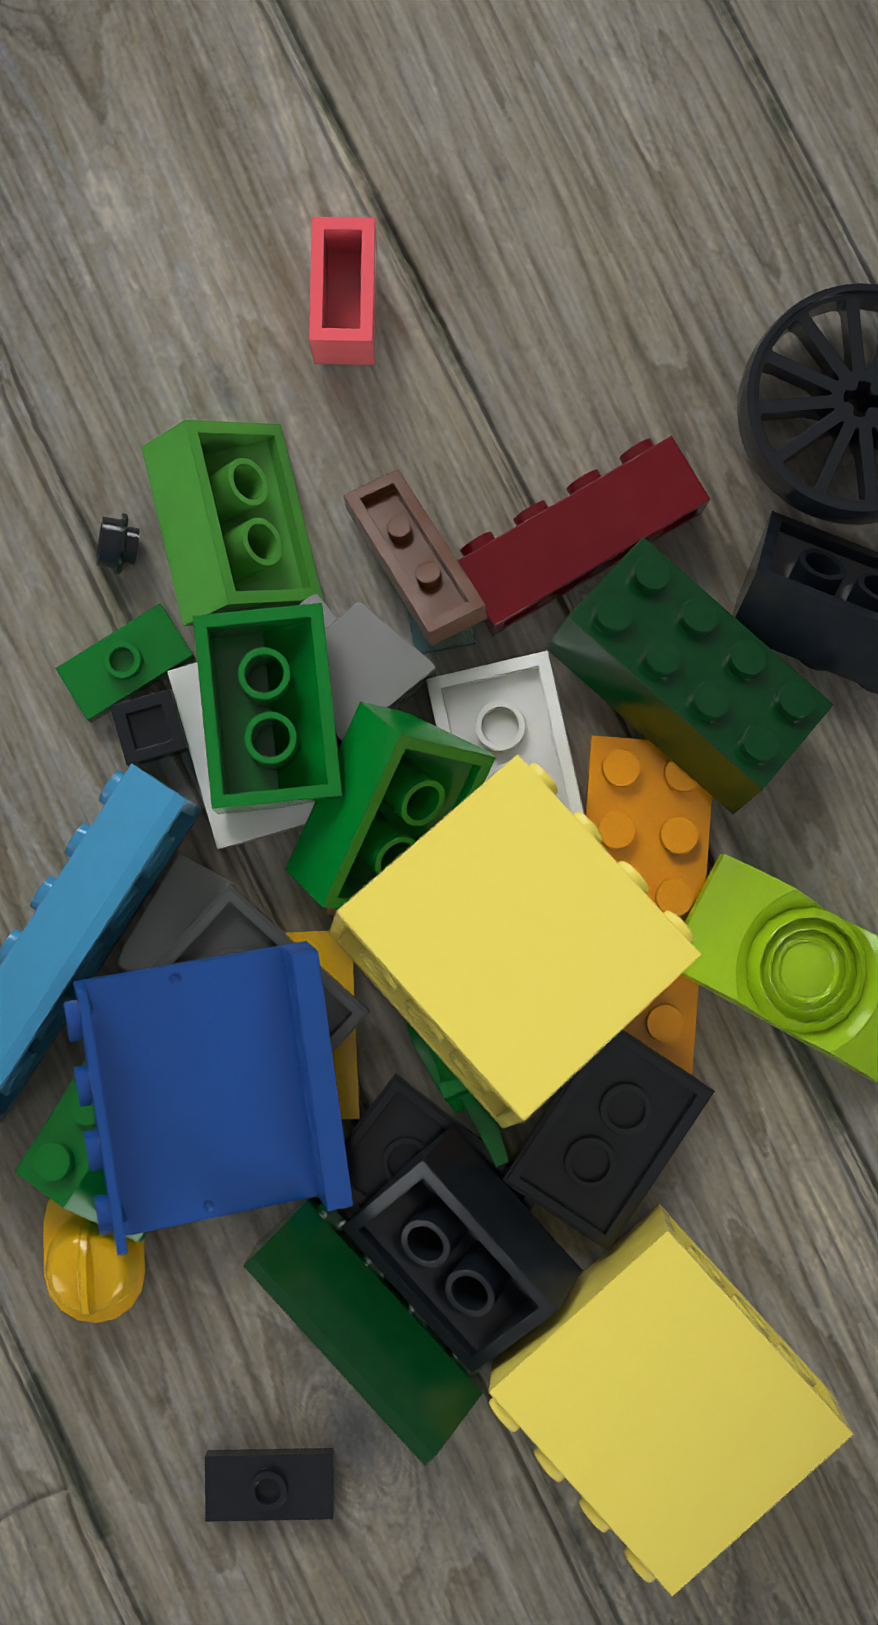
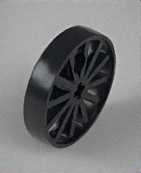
(826, 405)

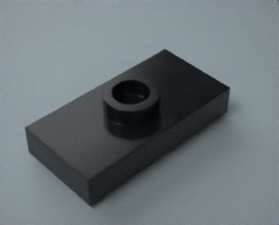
(269, 1484)

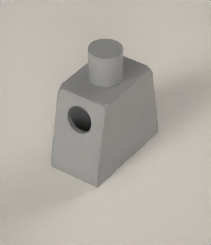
(369, 663)

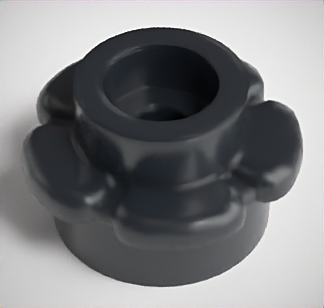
(117, 543)

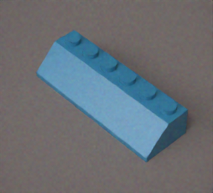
(84, 915)

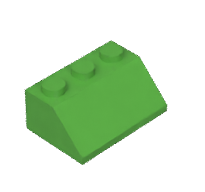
(230, 517)

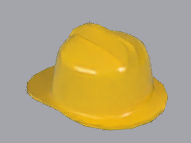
(84, 1268)

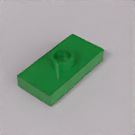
(125, 662)

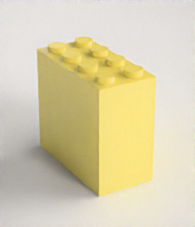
(513, 941)
(666, 1402)

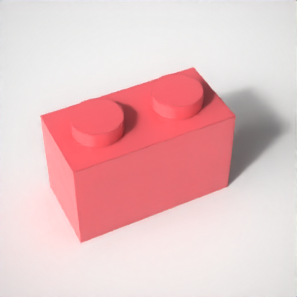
(343, 290)

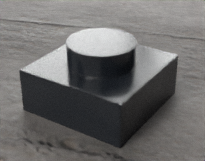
(149, 727)

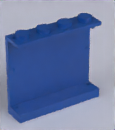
(209, 1089)

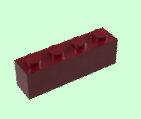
(584, 532)

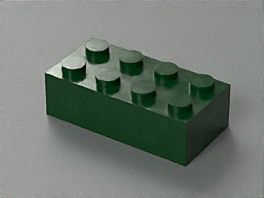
(689, 676)

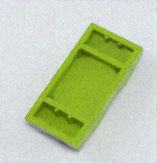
(788, 962)

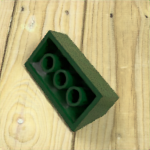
(364, 1327)

